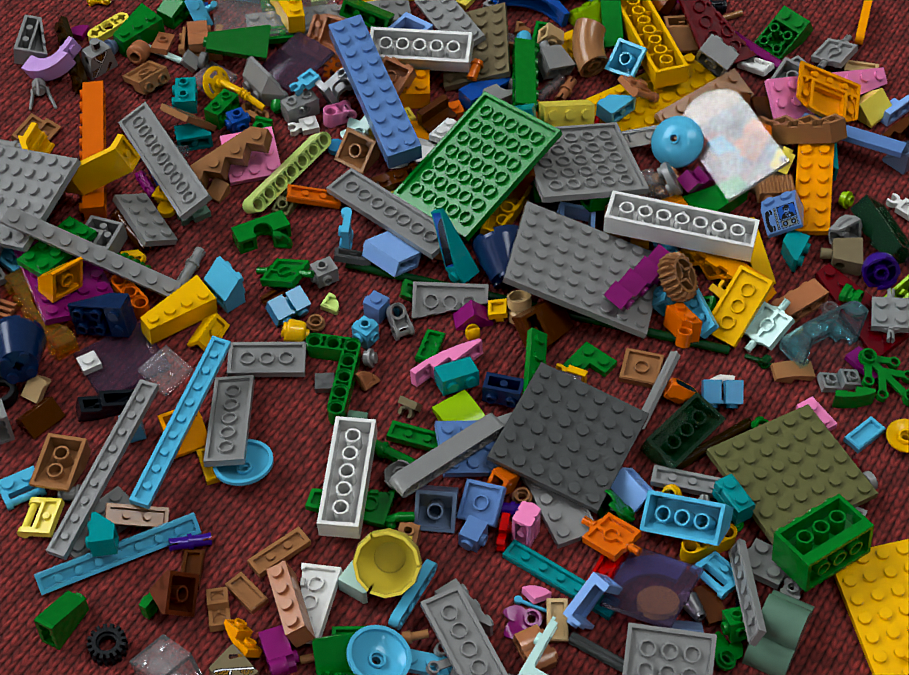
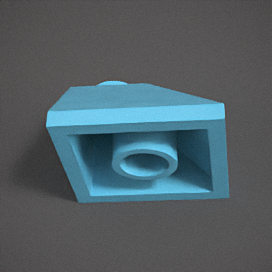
(625, 58)

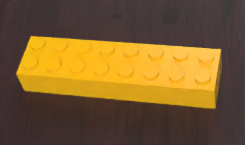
(663, 58)

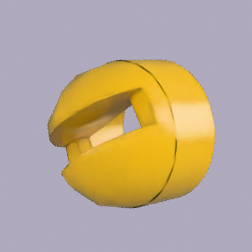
(472, 332)

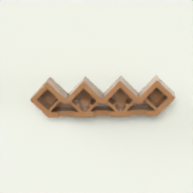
(807, 129)
(233, 152)

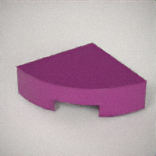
(80, 31)

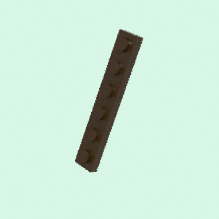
(77, 72)

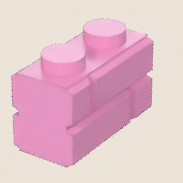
(526, 523)

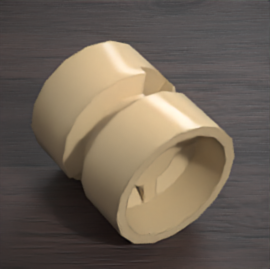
(518, 302)

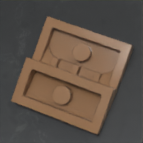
(46, 126)

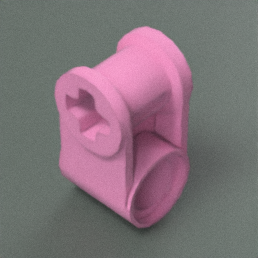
(337, 114)

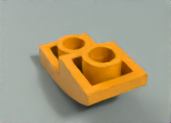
(240, 636)

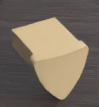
(36, 388)

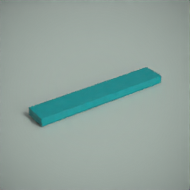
(550, 573)

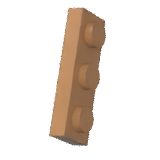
(136, 516)
(279, 551)

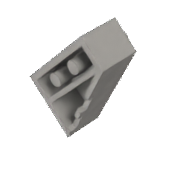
(30, 40)

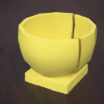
(387, 562)

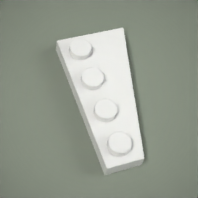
(318, 590)

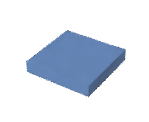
(481, 501)

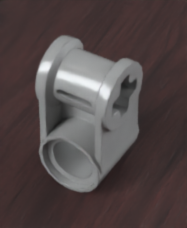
(400, 322)

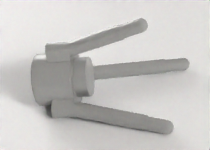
(39, 88)

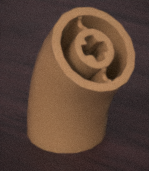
(589, 47)

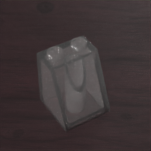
(164, 658)

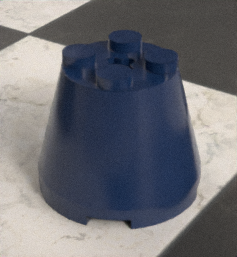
(494, 252)
(20, 348)

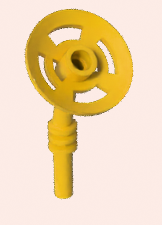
(222, 81)

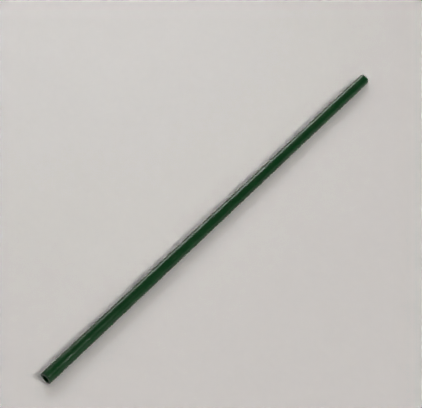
(652, 333)

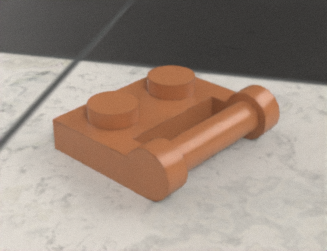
(638, 88)

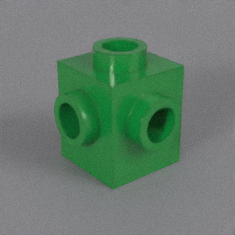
(733, 624)

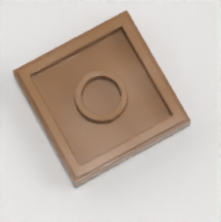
(640, 367)

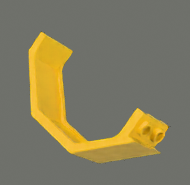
(95, 170)

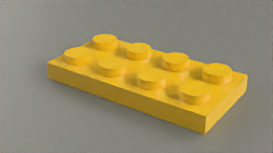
(740, 305)

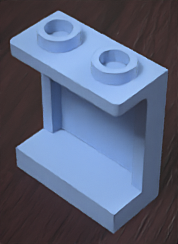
(588, 597)

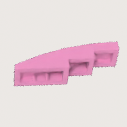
(426, 368)

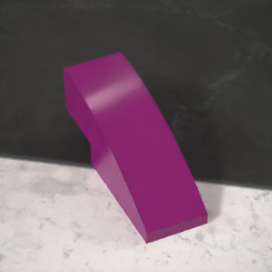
(696, 180)

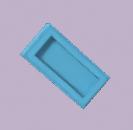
(864, 434)

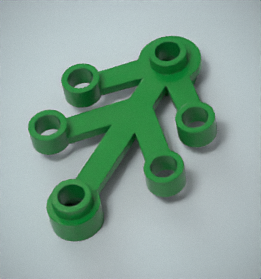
(870, 360)

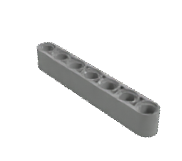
(446, 455)

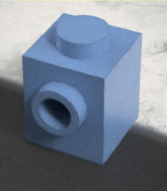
(375, 306)
(473, 534)

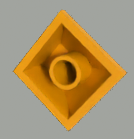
(61, 280)

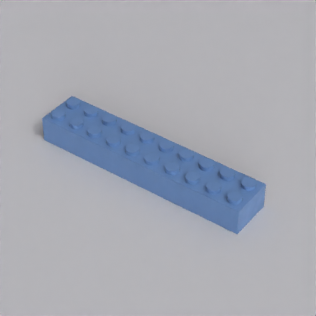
(375, 91)

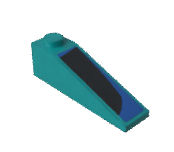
(455, 254)

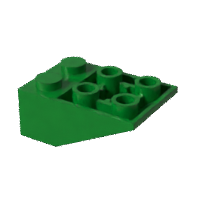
(784, 33)

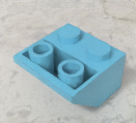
(225, 284)

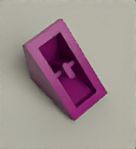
(471, 314)

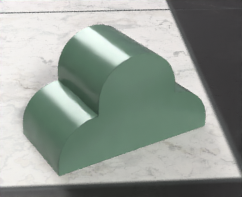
(785, 626)

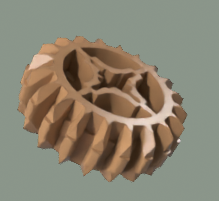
(677, 277)

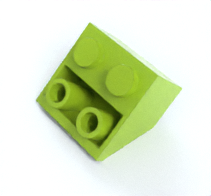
(590, 10)

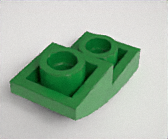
(861, 397)

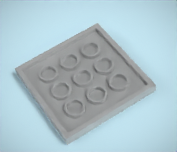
(668, 651)

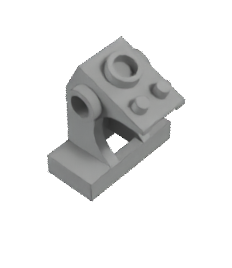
(334, 86)

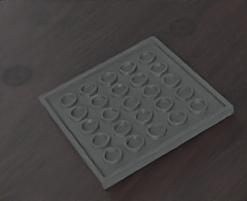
(568, 437)

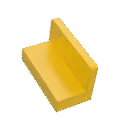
(210, 326)

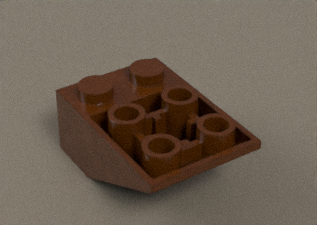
(546, 318)

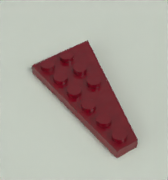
(706, 20)
(834, 282)

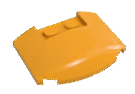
(827, 92)

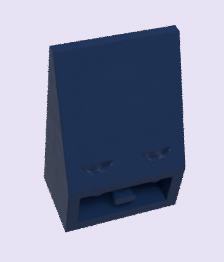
(104, 315)

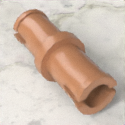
(566, 89)

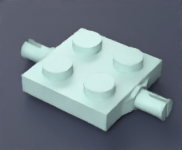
(769, 326)

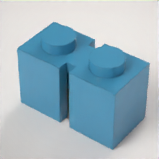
(285, 308)
(732, 392)

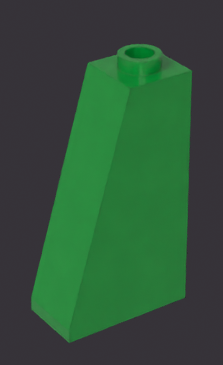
(239, 42)
(713, 199)

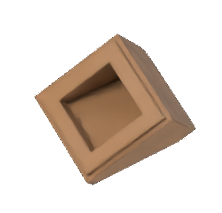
(219, 190)

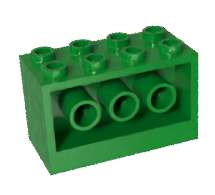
(822, 542)

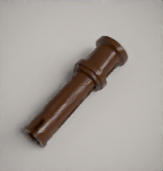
(117, 216)

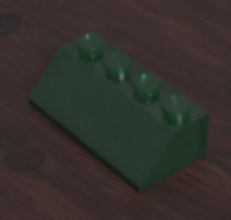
(881, 228)
(682, 432)

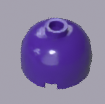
(880, 270)

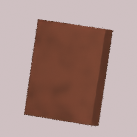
(176, 593)

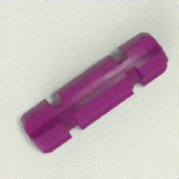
(145, 183)

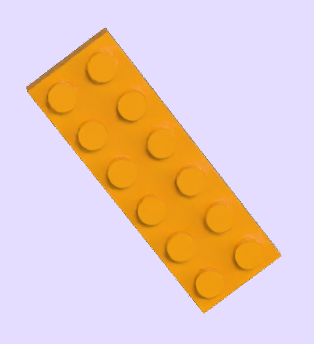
(815, 186)

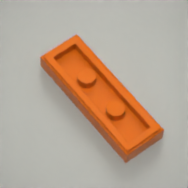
(311, 196)

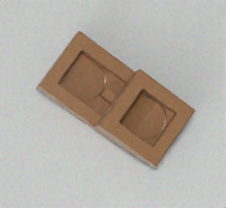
(788, 371)
(218, 608)

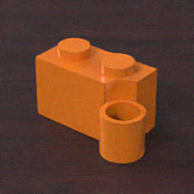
(682, 324)

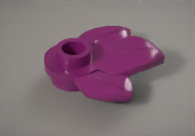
(518, 619)

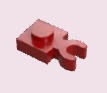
(505, 529)

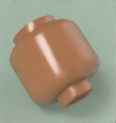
(138, 52)

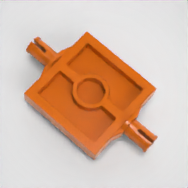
(611, 536)

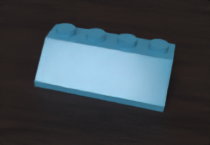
(686, 517)

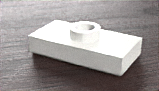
(756, 66)

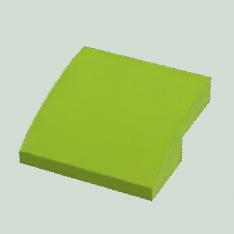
(458, 408)

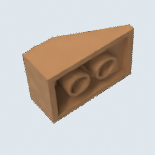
(60, 462)

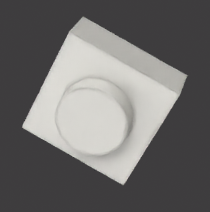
(89, 363)

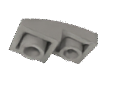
(842, 380)

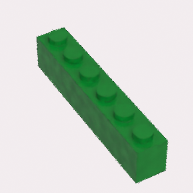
(524, 72)

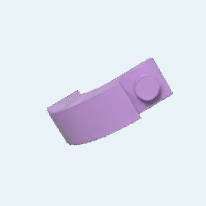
(54, 65)

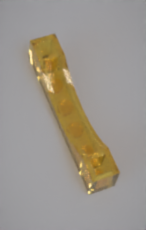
(58, 337)

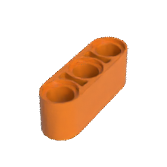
(138, 298)

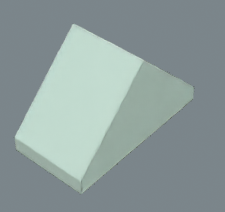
(349, 585)

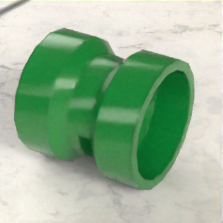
(850, 294)

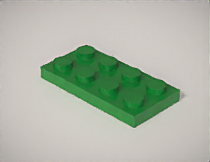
(43, 257)

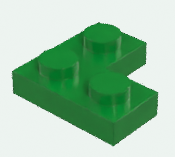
(591, 357)

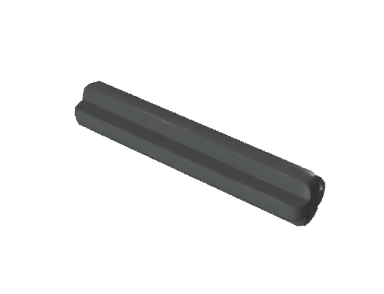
(596, 651)

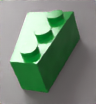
(140, 25)

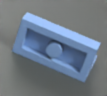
(897, 110)
(631, 488)

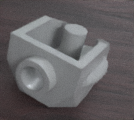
(845, 227)

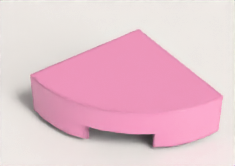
(535, 594)

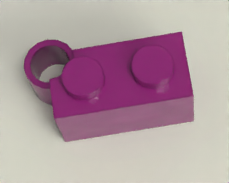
(278, 651)

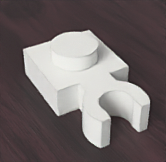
(306, 125)
(901, 206)

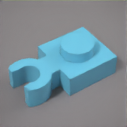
(306, 81)

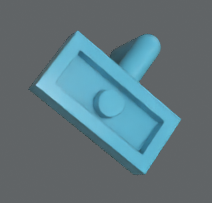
(200, 11)

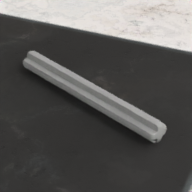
(660, 384)

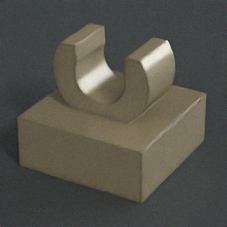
(410, 405)

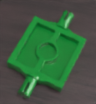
(285, 273)

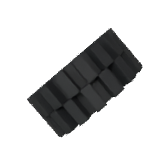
(107, 655)

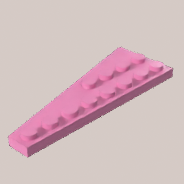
(783, 90)

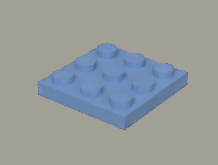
(474, 465)

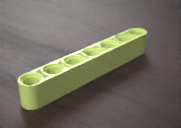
(315, 144)

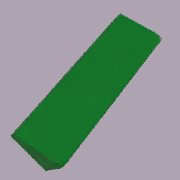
(612, 20)

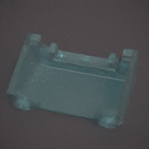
(840, 323)

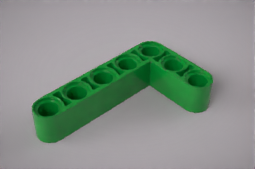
(348, 353)

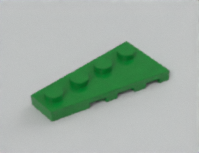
(376, 509)

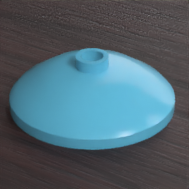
(684, 149)
(257, 465)
(379, 645)

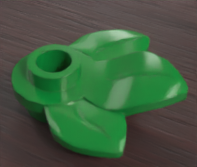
(622, 510)
(728, 652)

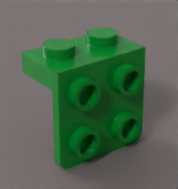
(331, 654)

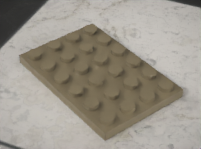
(492, 51)

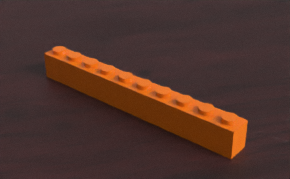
(93, 141)

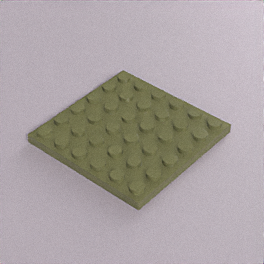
(790, 468)

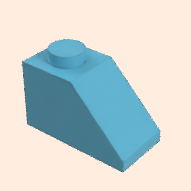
(615, 107)

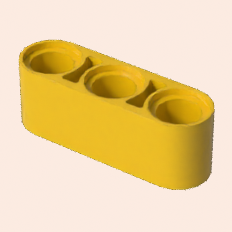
(701, 550)

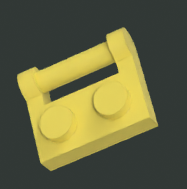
(45, 520)

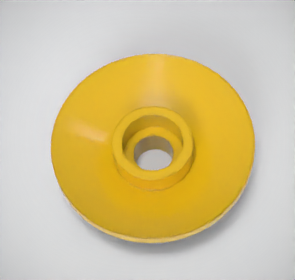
(896, 433)

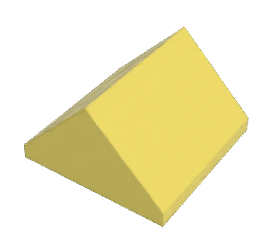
(872, 107)

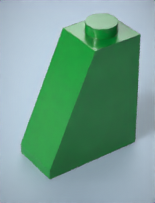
(61, 619)

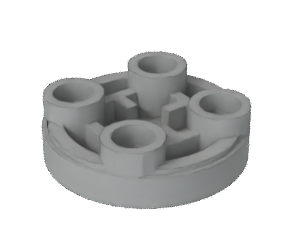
(673, 186)

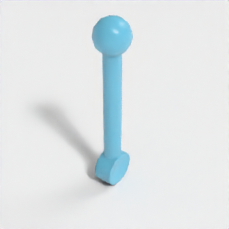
(518, 600)

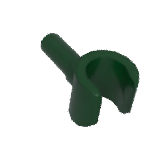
(763, 362)

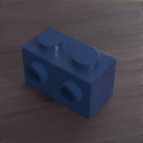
(502, 389)

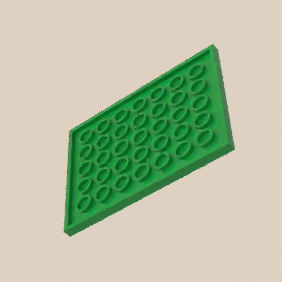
(478, 163)

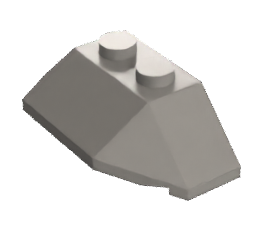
(261, 82)

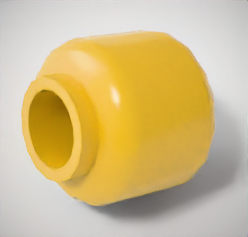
(294, 331)

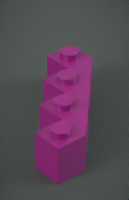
(636, 281)

